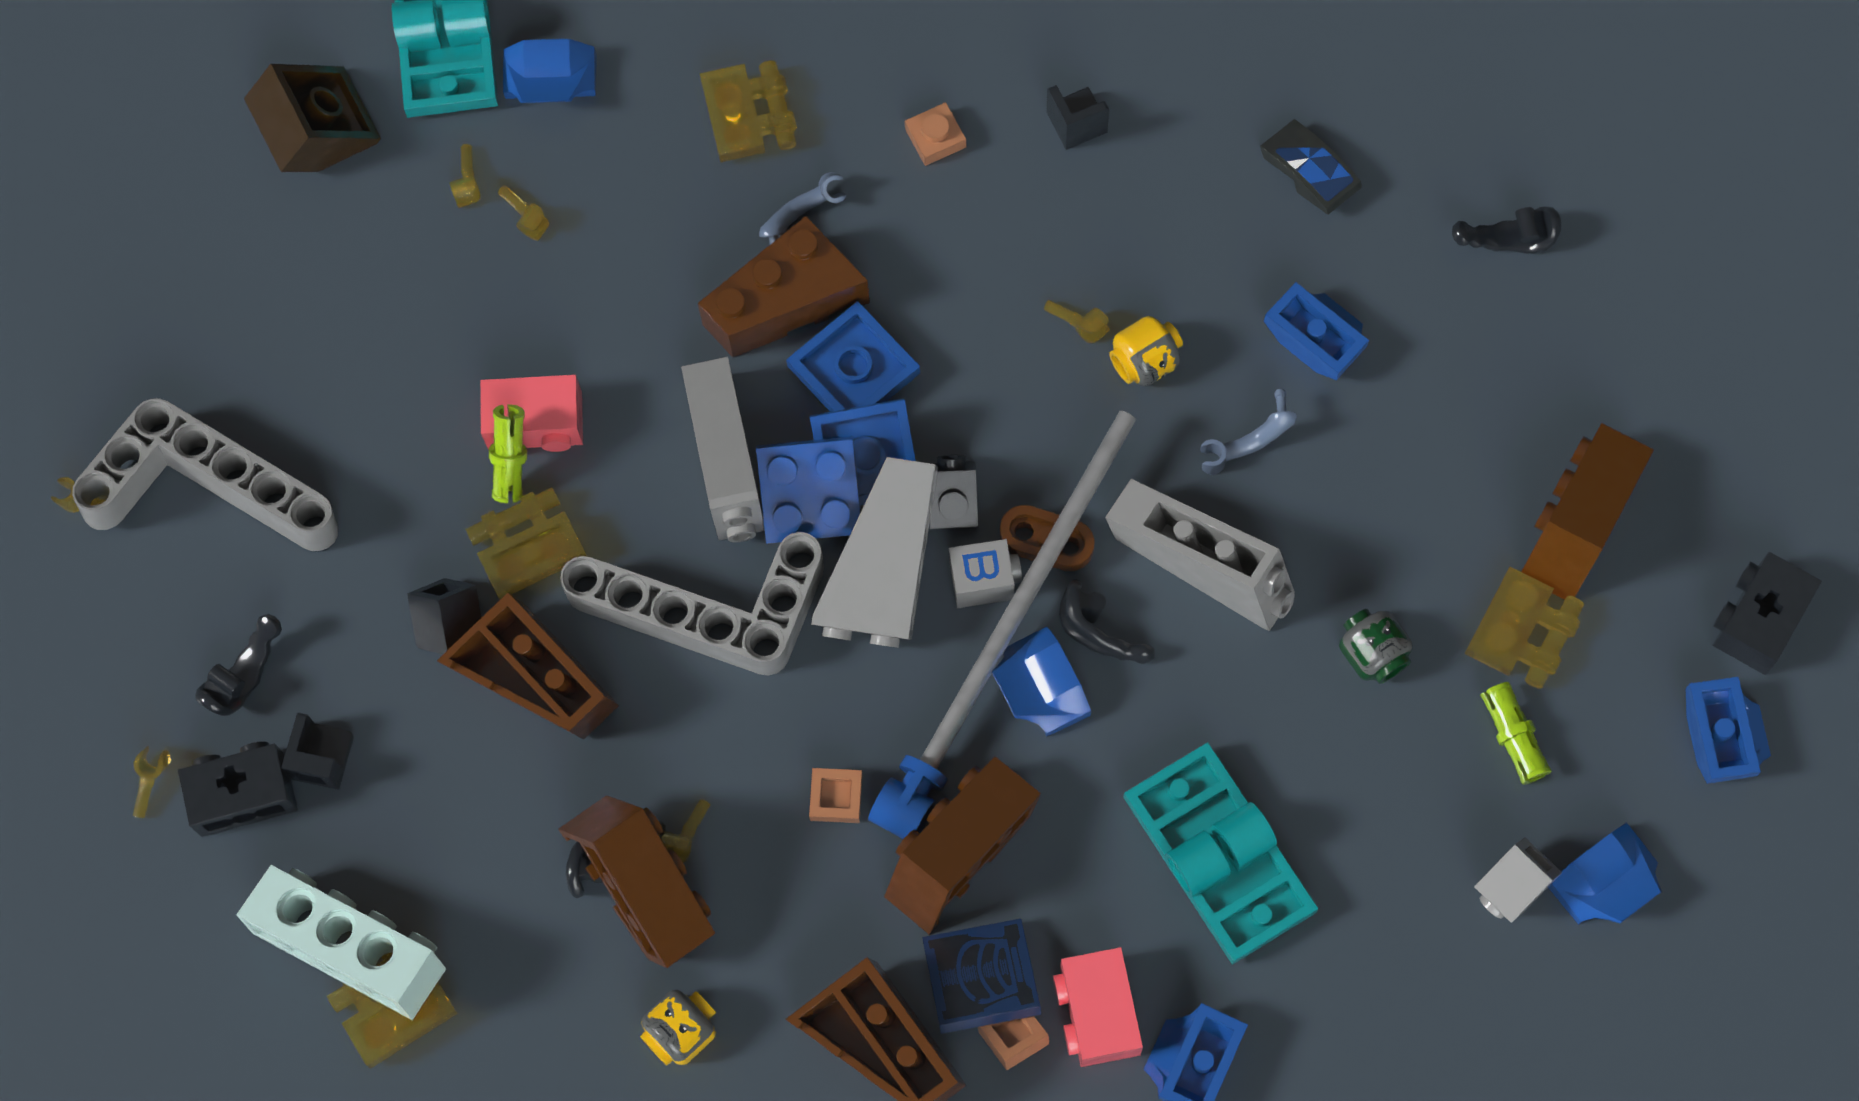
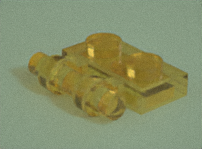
(734, 115)
(531, 554)
(1510, 621)
(382, 1031)

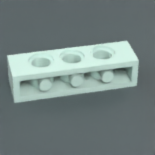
(398, 984)

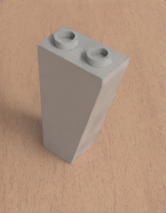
(723, 450)
(1204, 553)
(883, 560)

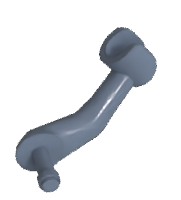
(800, 205)
(1270, 430)

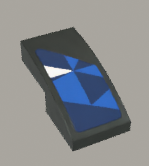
(1312, 165)

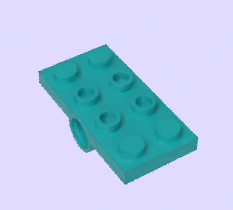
(445, 55)
(1220, 853)

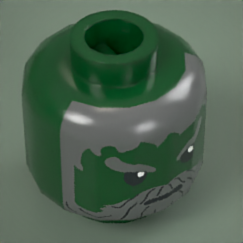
(1376, 645)

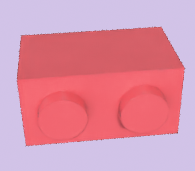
(550, 409)
(1099, 1007)

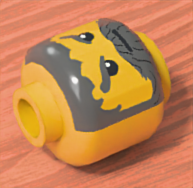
(1146, 351)
(678, 1027)

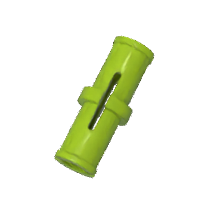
(507, 453)
(1516, 733)

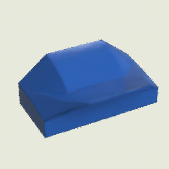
(549, 70)
(1316, 331)
(1041, 683)
(1725, 730)
(1609, 879)
(1194, 1054)

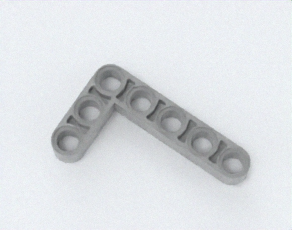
(207, 469)
(704, 612)

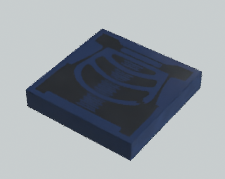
(981, 976)

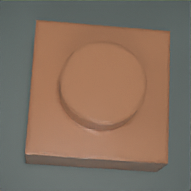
(935, 134)
(835, 795)
(1014, 1039)

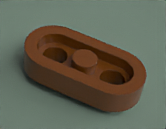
(1040, 524)

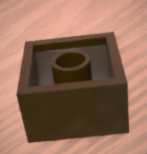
(310, 116)

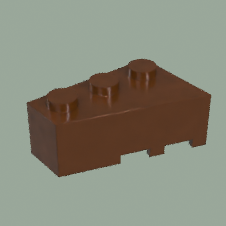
(781, 289)
(1587, 509)
(531, 667)
(959, 841)
(642, 878)
(878, 1035)

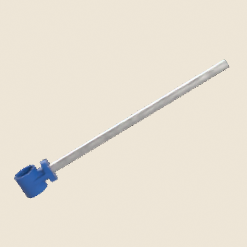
(906, 803)

